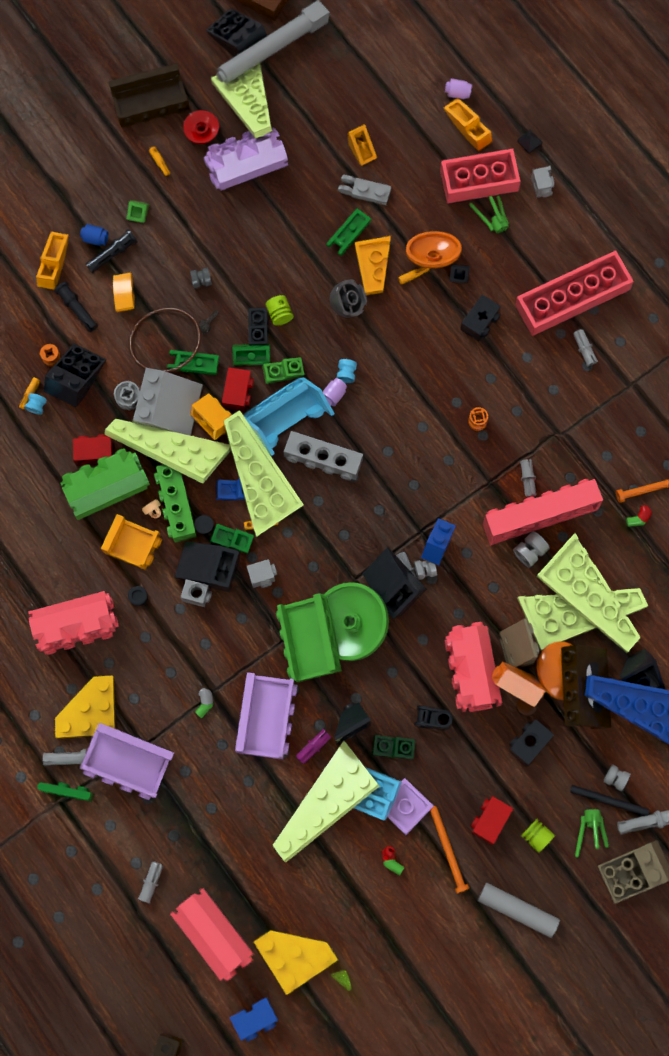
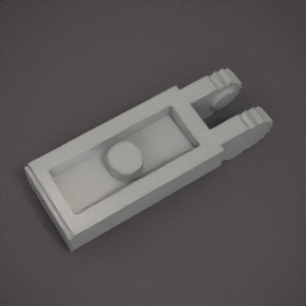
(365, 190)

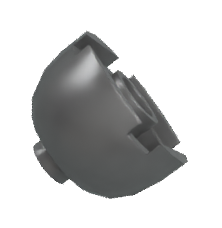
(348, 299)

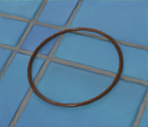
(159, 310)

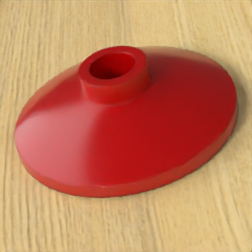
(201, 120)

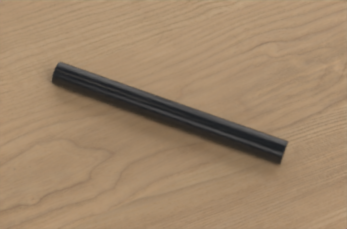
(609, 800)

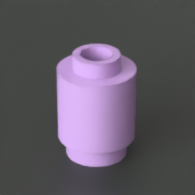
(458, 89)
(335, 391)

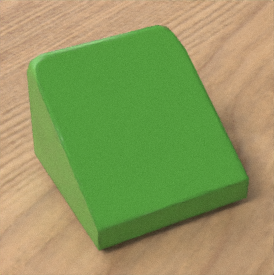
(137, 211)

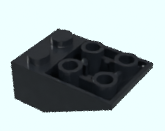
(236, 32)
(73, 375)
(208, 565)
(393, 583)

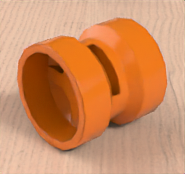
(478, 423)

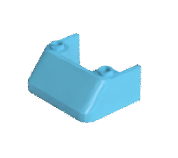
(285, 409)

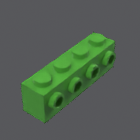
(176, 503)

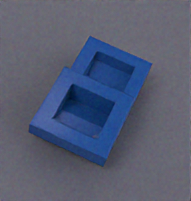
(229, 490)

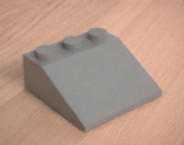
(166, 401)

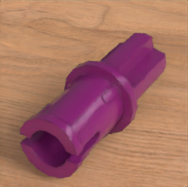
(313, 746)

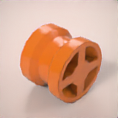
(50, 359)

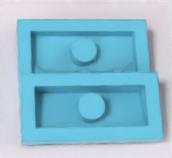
(382, 799)

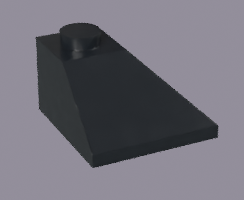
(642, 670)
(351, 722)

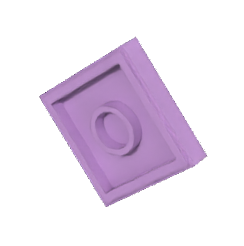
(408, 807)

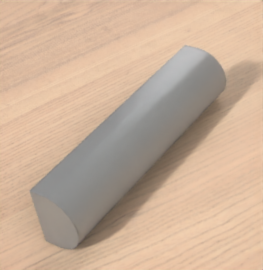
(518, 910)

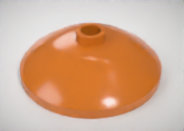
(433, 249)
(550, 669)

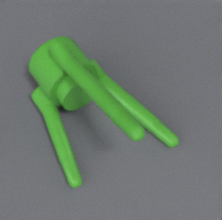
(499, 221)
(593, 820)

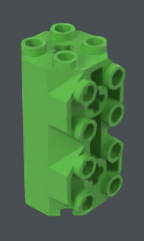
(105, 484)

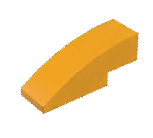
(468, 124)
(52, 260)

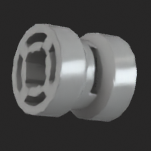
(430, 569)
(621, 779)

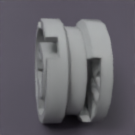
(126, 395)

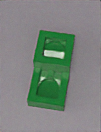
(231, 538)

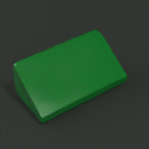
(251, 354)

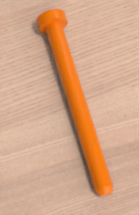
(622, 495)
(461, 887)

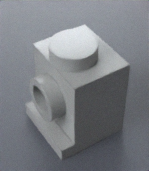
(542, 181)

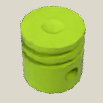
(279, 311)
(538, 835)

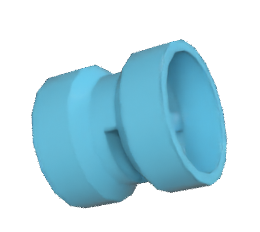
(346, 370)

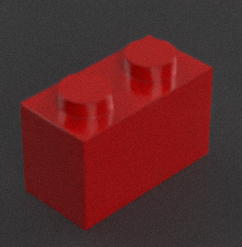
(237, 389)
(89, 450)
(492, 820)

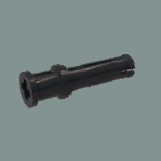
(118, 246)
(71, 300)

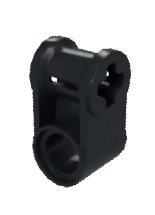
(431, 718)

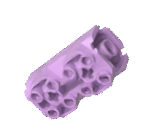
(244, 159)

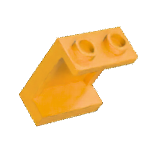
(131, 543)

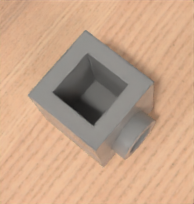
(262, 573)

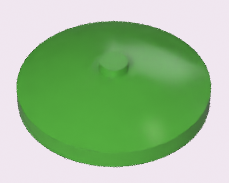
(357, 620)

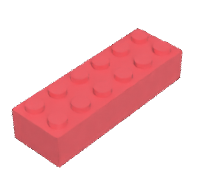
(574, 293)
(542, 511)

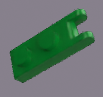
(349, 231)
(200, 363)
(63, 789)

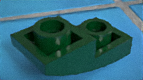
(393, 747)

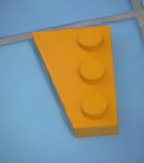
(372, 262)

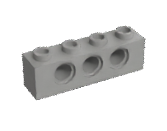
(298, 441)

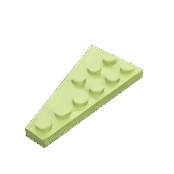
(248, 100)
(182, 452)
(263, 483)
(584, 588)
(558, 621)
(333, 795)

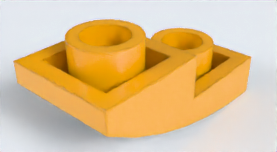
(123, 292)

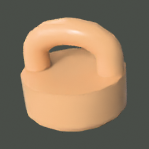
(154, 505)

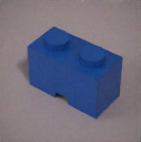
(438, 541)
(260, 1017)

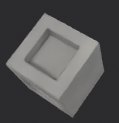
(190, 587)

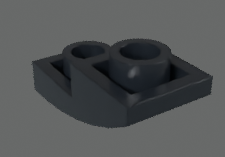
(257, 326)

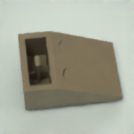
(518, 645)
(635, 871)

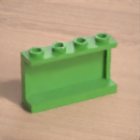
(308, 638)

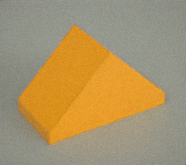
(361, 145)

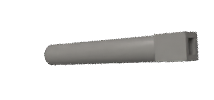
(310, 20)

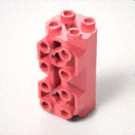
(73, 621)
(473, 667)
(213, 935)

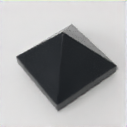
(529, 141)
(459, 273)

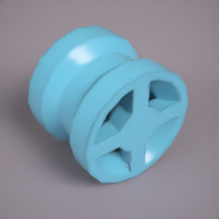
(35, 404)

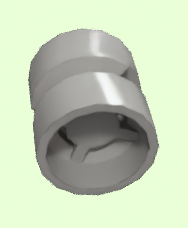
(537, 546)

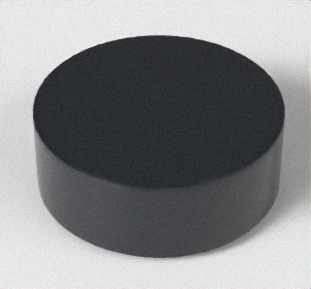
(204, 525)
(137, 596)

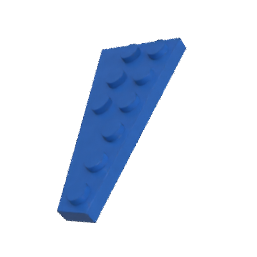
(637, 703)

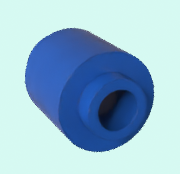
(94, 235)

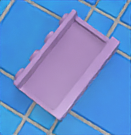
(265, 716)
(125, 761)

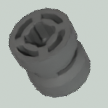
(200, 278)

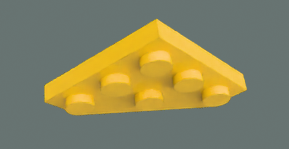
(87, 709)
(294, 958)

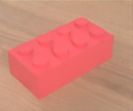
(480, 175)

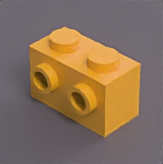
(210, 415)

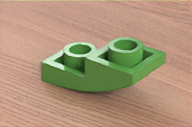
(283, 371)

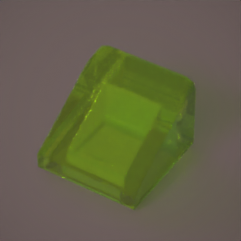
(343, 979)

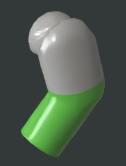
(206, 702)

